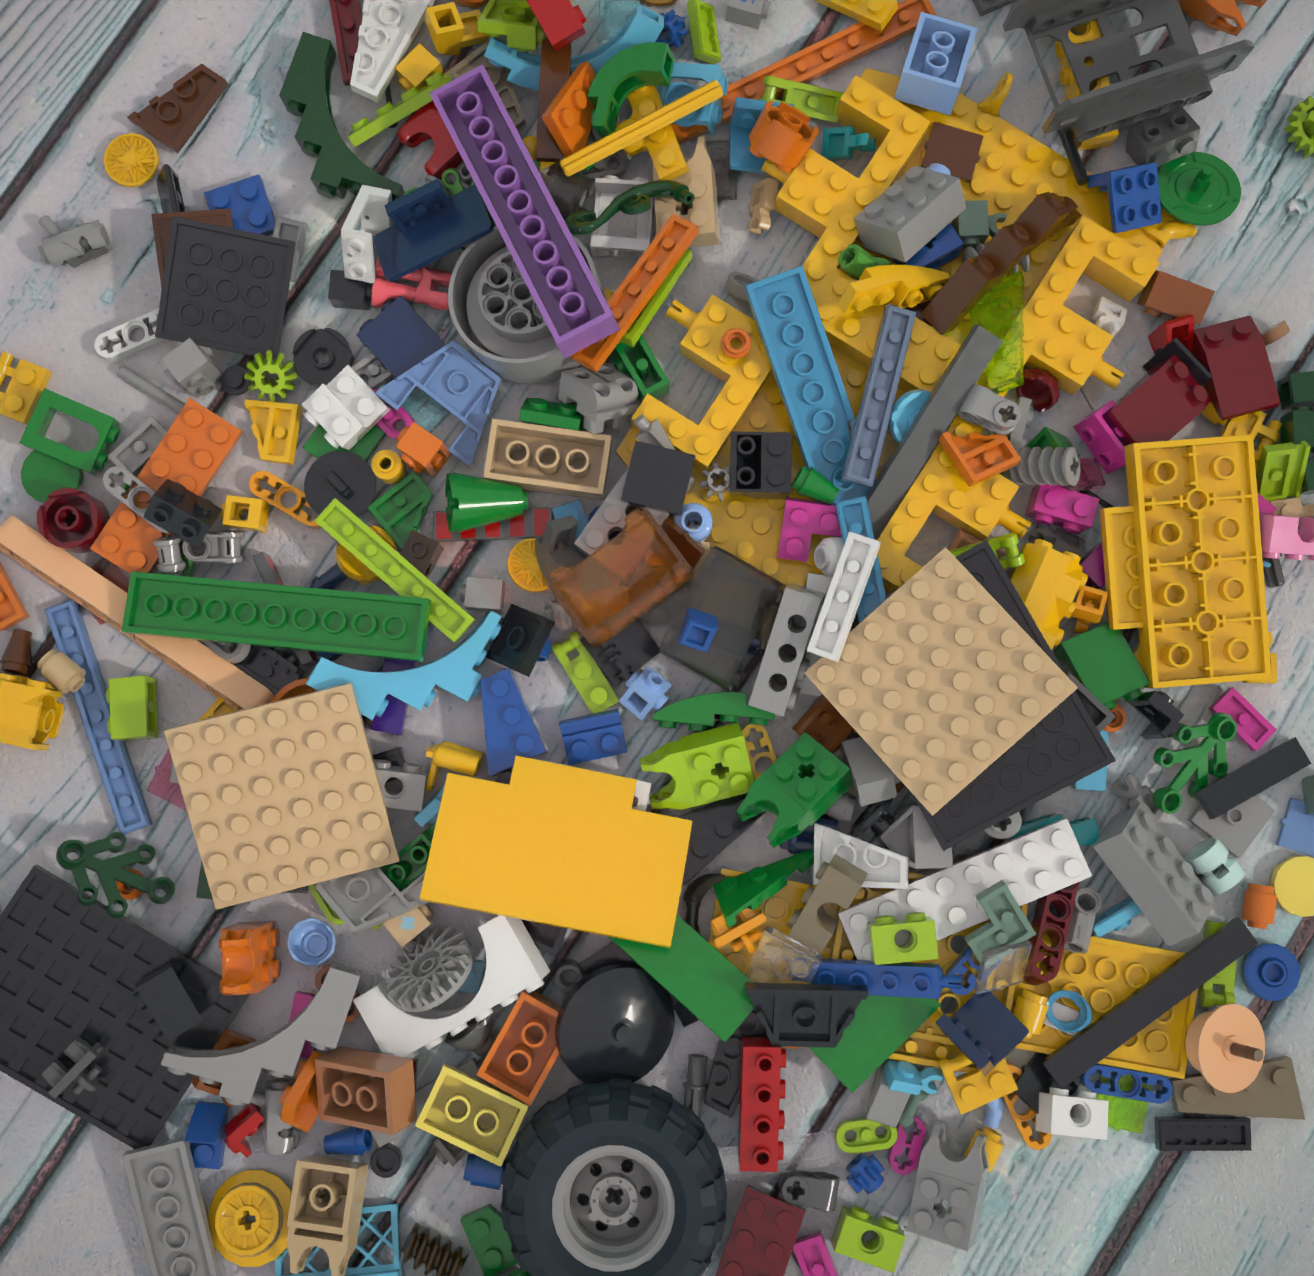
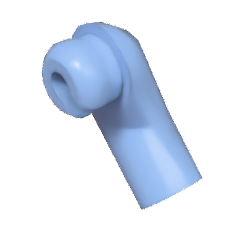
(994, 1113)

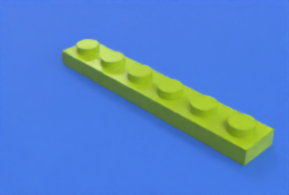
(393, 568)

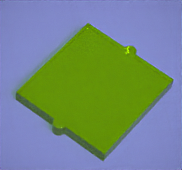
(1125, 1112)

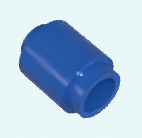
(483, 1173)

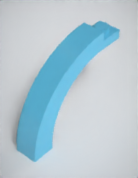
(524, 67)

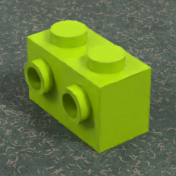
(132, 708)

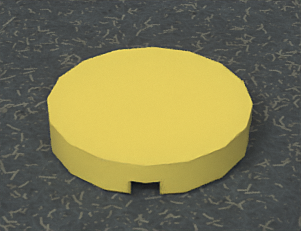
(1295, 885)

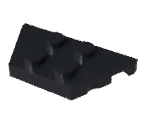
(805, 1012)

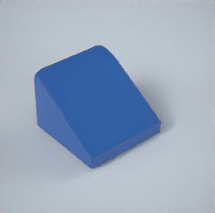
(698, 630)

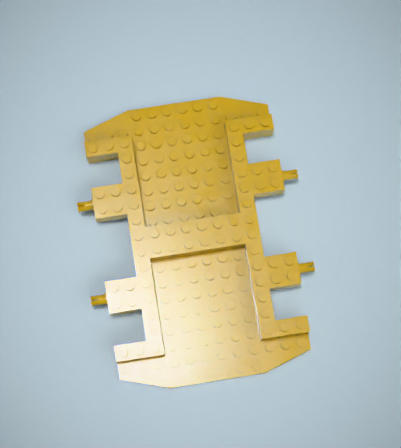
(825, 202)

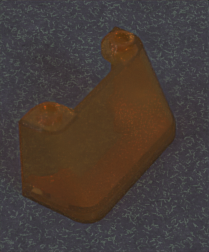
(621, 579)

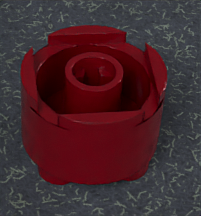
(70, 506)

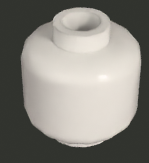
(828, 554)

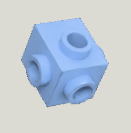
(645, 692)

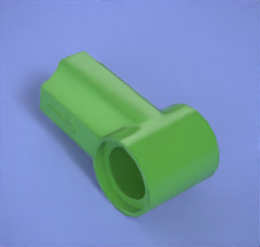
(855, 260)

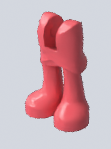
(424, 293)

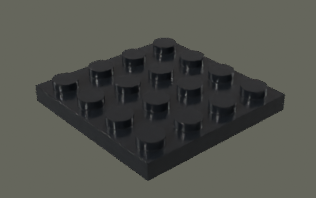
(224, 288)

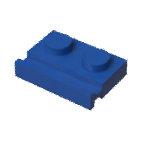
(593, 736)

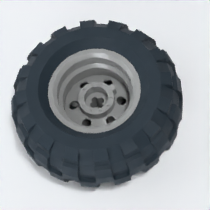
(606, 1126)

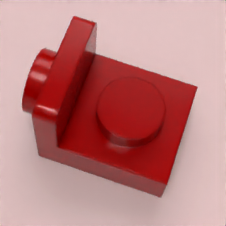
(242, 1125)

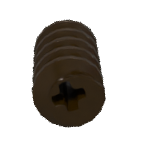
(432, 1254)

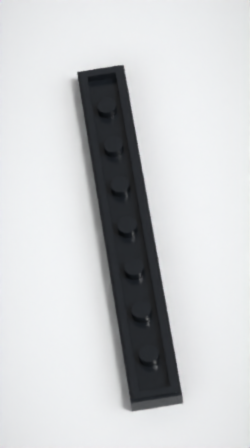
(1149, 1002)

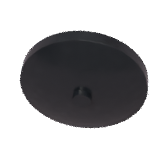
(614, 1024)

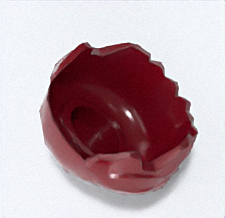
(1040, 388)

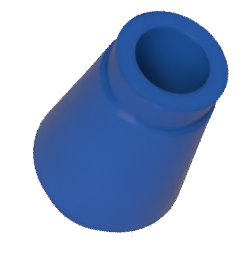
(348, 1141)

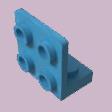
(741, 123)

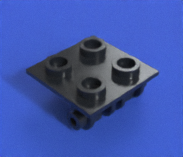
(623, 652)

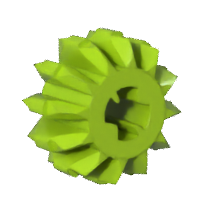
(273, 365)

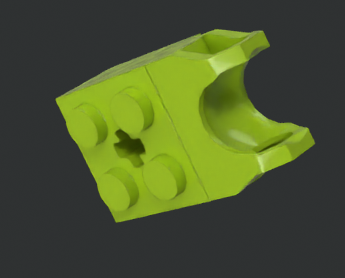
(694, 771)

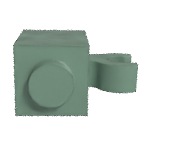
(975, 224)

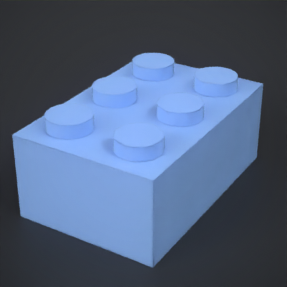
(935, 63)

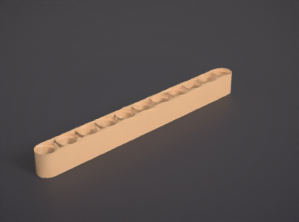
(109, 604)

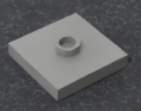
(1237, 826)

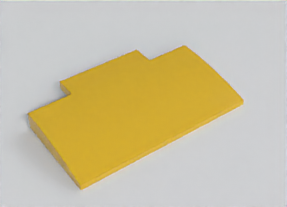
(1190, 561)
(558, 852)

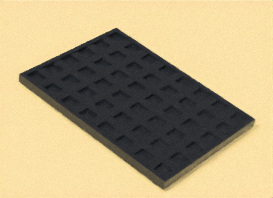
(75, 975)

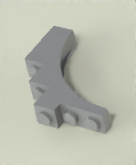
(280, 1052)

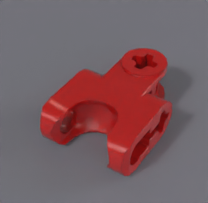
(428, 125)

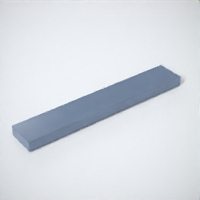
(878, 396)

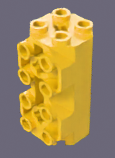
(1048, 586)
(28, 712)

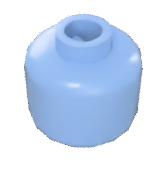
(698, 514)

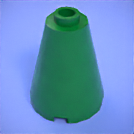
(481, 501)

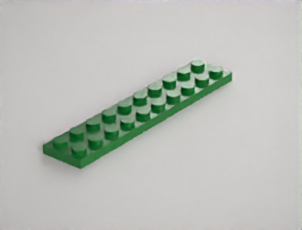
(277, 616)

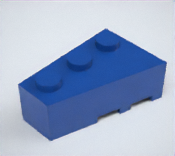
(507, 723)

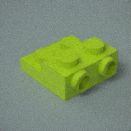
(514, 20)

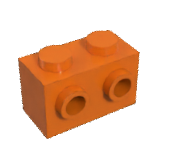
(422, 450)

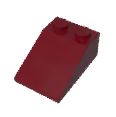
(1238, 367)
(1160, 403)

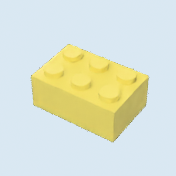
(472, 1114)

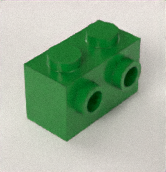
(642, 368)

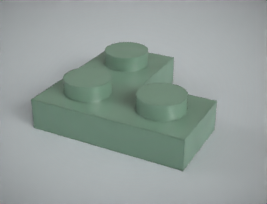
(1006, 921)

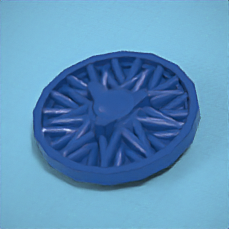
(1270, 971)

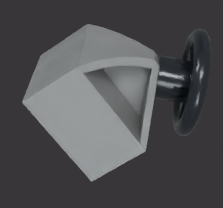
(904, 833)

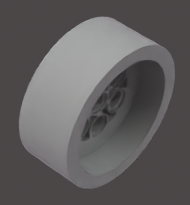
(473, 295)

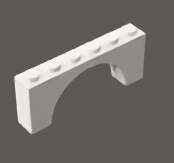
(511, 966)

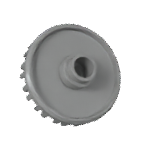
(431, 971)

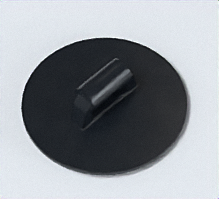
(340, 477)

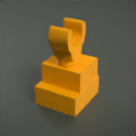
(1089, 607)

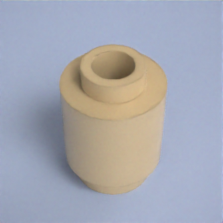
(61, 671)

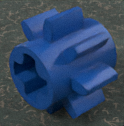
(673, 29)
(865, 1173)

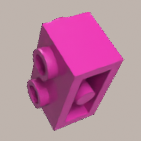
(1103, 438)
(1062, 508)

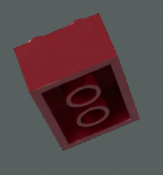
(761, 1236)

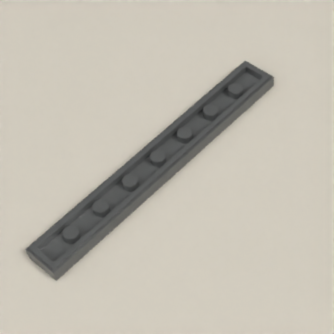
(929, 425)

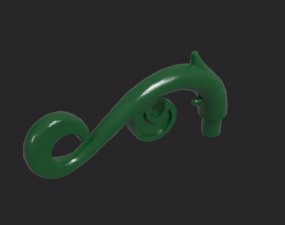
(630, 202)

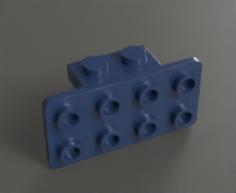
(429, 227)

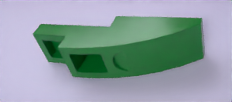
(700, 711)
(412, 860)

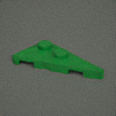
(758, 884)

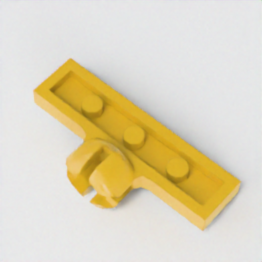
(662, 143)

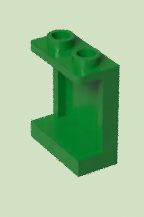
(1104, 665)

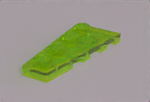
(1002, 316)

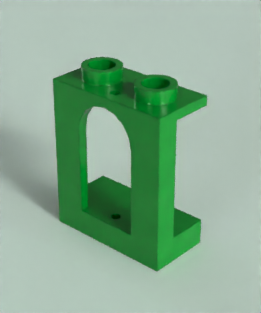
(42, 417)

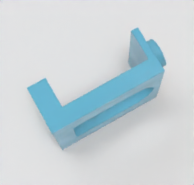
(704, 72)

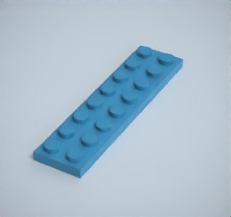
(805, 373)

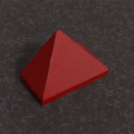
(1179, 328)

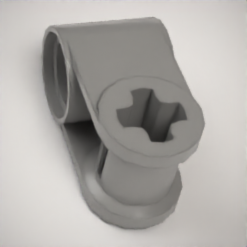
(986, 410)
(218, 547)

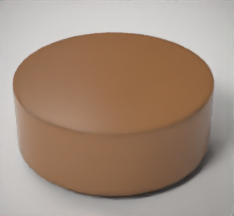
(1275, 332)

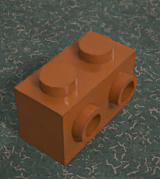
(1174, 297)

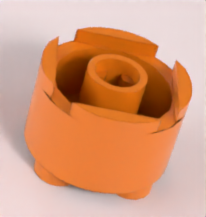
(782, 136)

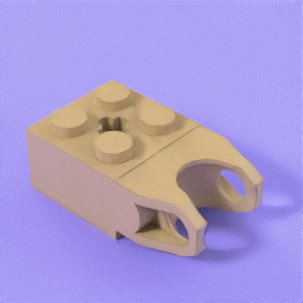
(704, 208)
(325, 1219)

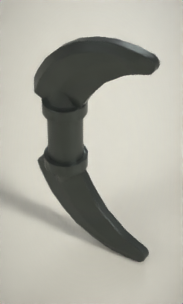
(694, 895)

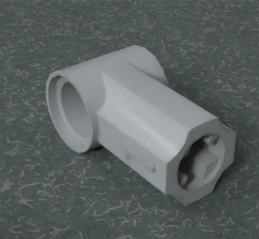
(1082, 921)

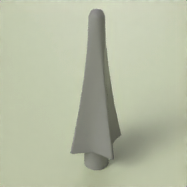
(652, 433)

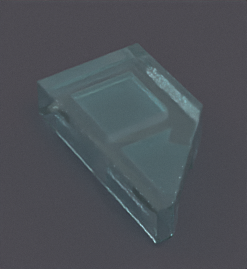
(425, 410)

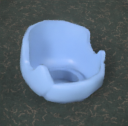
(311, 942)

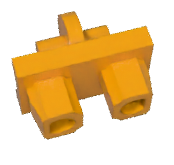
(725, 934)

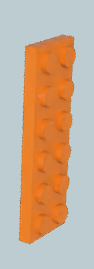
(186, 455)

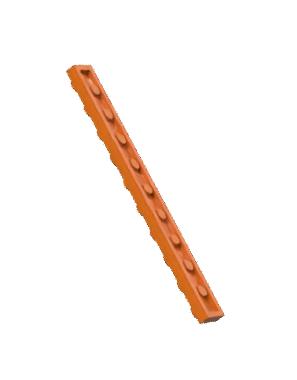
(818, 59)

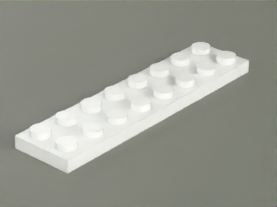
(1027, 864)

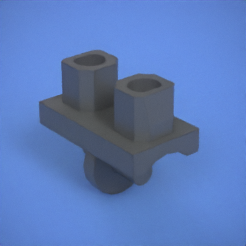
(82, 1054)

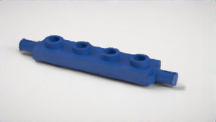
(893, 979)

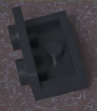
(182, 512)
(271, 667)
(1160, 712)

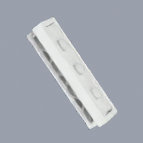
(843, 596)

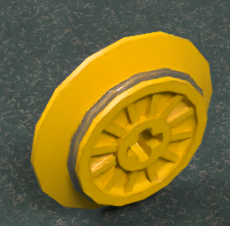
(250, 1194)

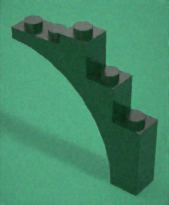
(308, 96)

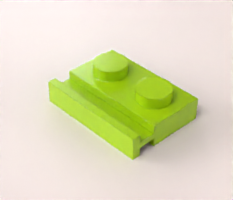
(1282, 470)

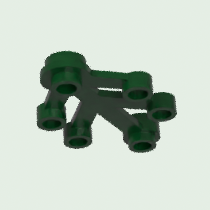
(111, 870)

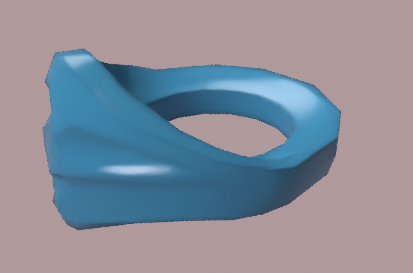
(676, 91)
(1082, 1020)

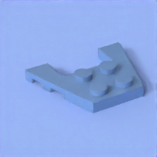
(458, 385)

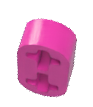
(913, 1147)

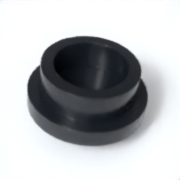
(233, 380)

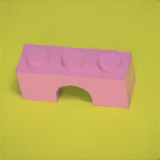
(1281, 535)

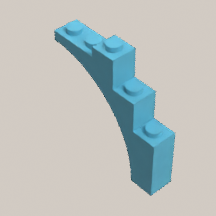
(415, 685)

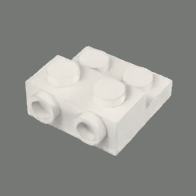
(345, 408)

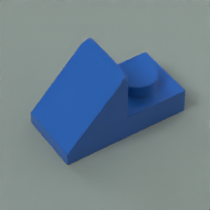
(208, 1134)

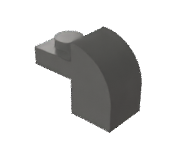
(557, 545)

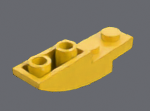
(894, 284)

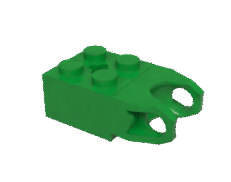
(797, 789)

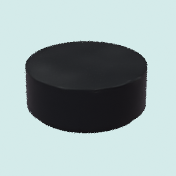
(386, 1160)

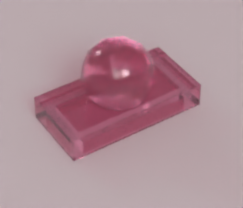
(1090, 476)

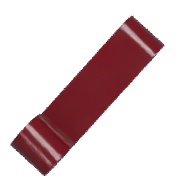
(1056, 929)

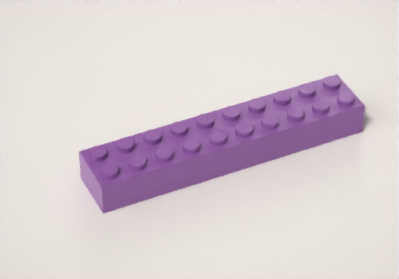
(524, 212)

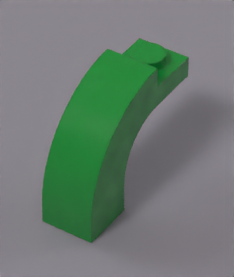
(622, 74)

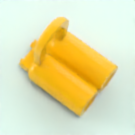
(452, 757)

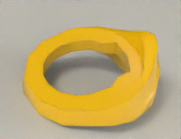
(994, 101)

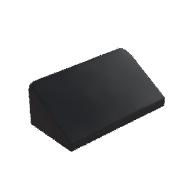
(170, 190)

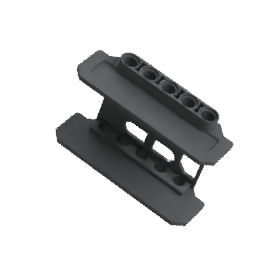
(1178, 83)

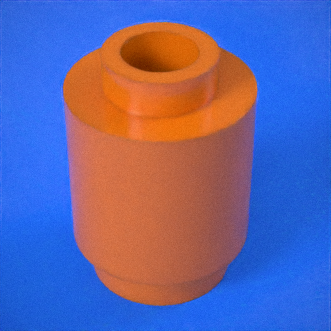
(1259, 905)

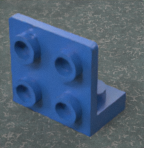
(1132, 195)

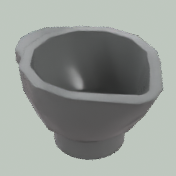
(474, 1037)

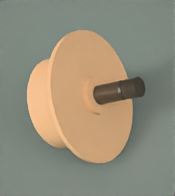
(1226, 1047)

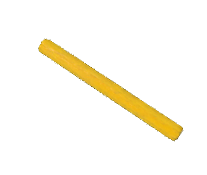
(641, 128)

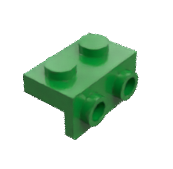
(551, 414)

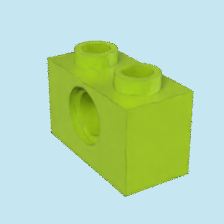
(920, 946)
(879, 1252)

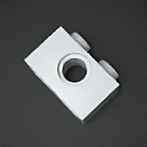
(1089, 1116)

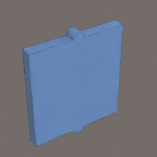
(1297, 829)

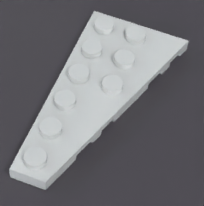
(383, 41)

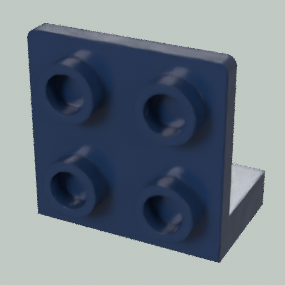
(983, 1030)

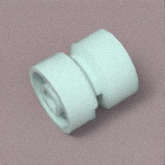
(1218, 870)

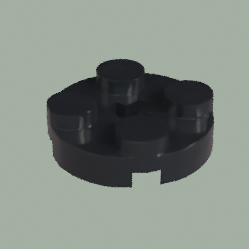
(321, 341)

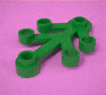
(1217, 732)

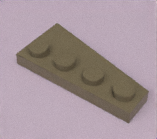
(1270, 1095)

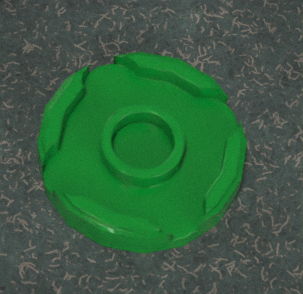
(46, 474)

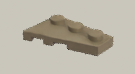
(499, 79)

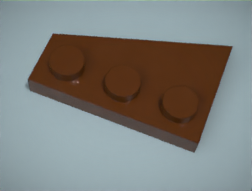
(181, 109)

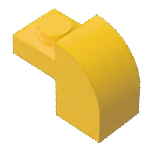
(453, 30)

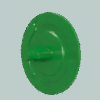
(1199, 189)

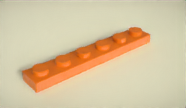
(640, 286)

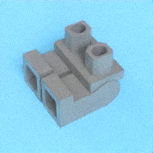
(599, 396)

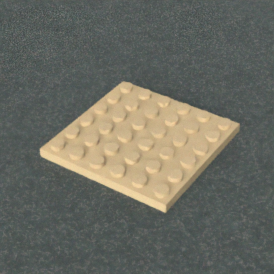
(941, 681)
(282, 795)

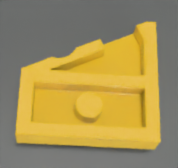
(276, 429)

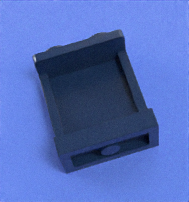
(399, 337)

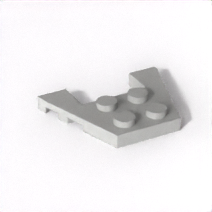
(369, 898)

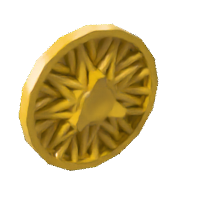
(131, 160)
(524, 568)

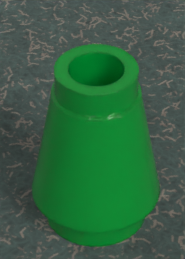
(814, 485)

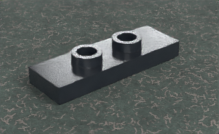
(1203, 1133)

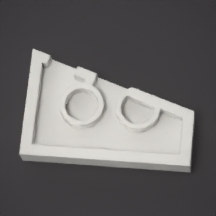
(883, 866)

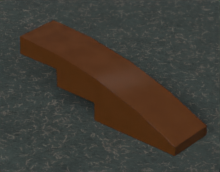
(554, 73)

